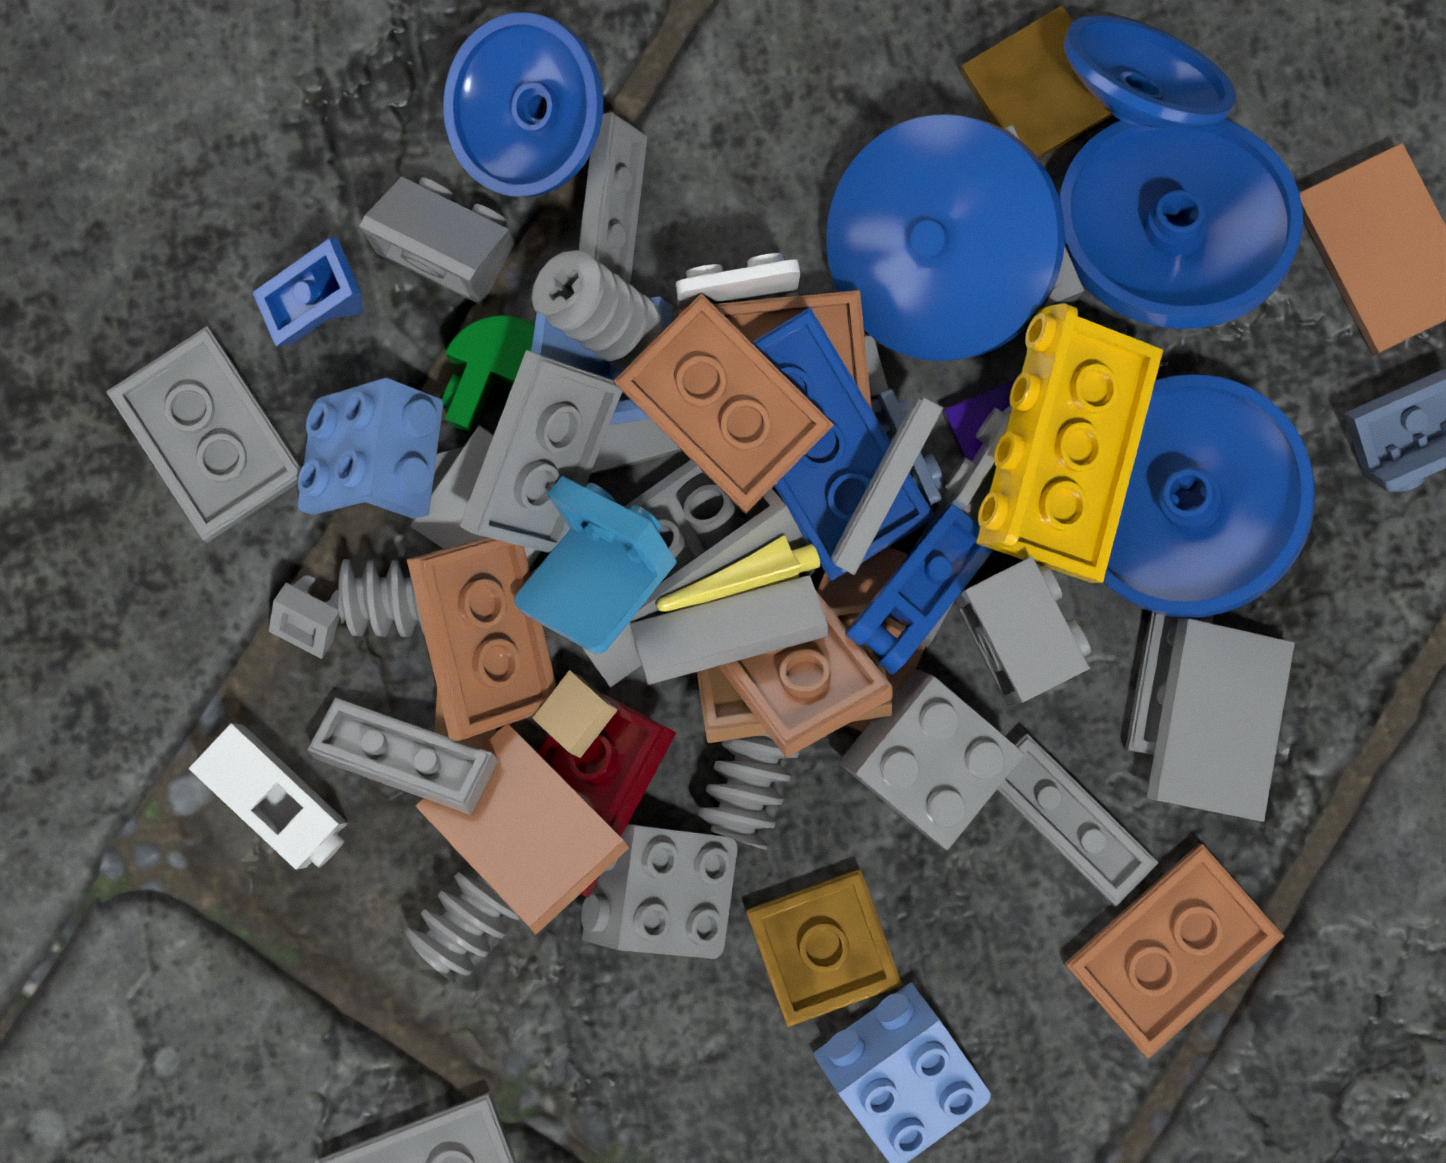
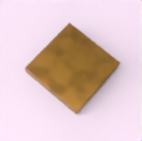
(1034, 87)
(823, 947)

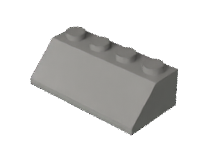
(704, 537)

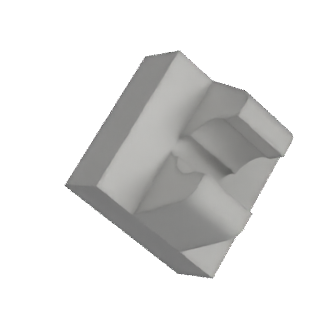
(304, 618)

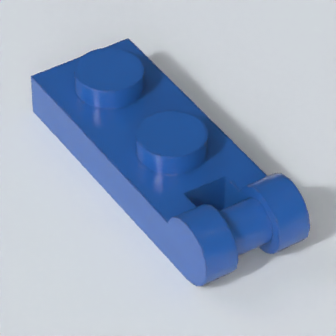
(921, 588)

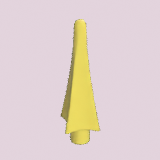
(764, 568)

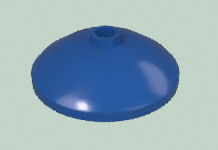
(1147, 74)
(497, 98)

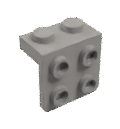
(664, 894)

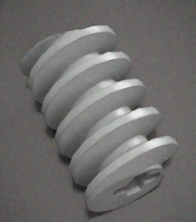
(596, 308)
(377, 600)
(746, 789)
(461, 927)

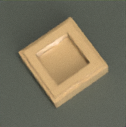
(574, 714)

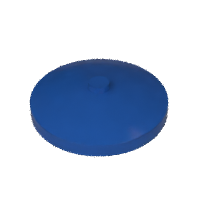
(1180, 222)
(946, 236)
(1211, 500)

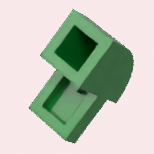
(489, 354)

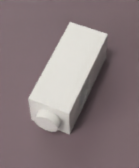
(270, 797)

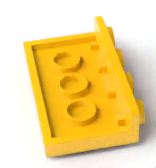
(1069, 444)

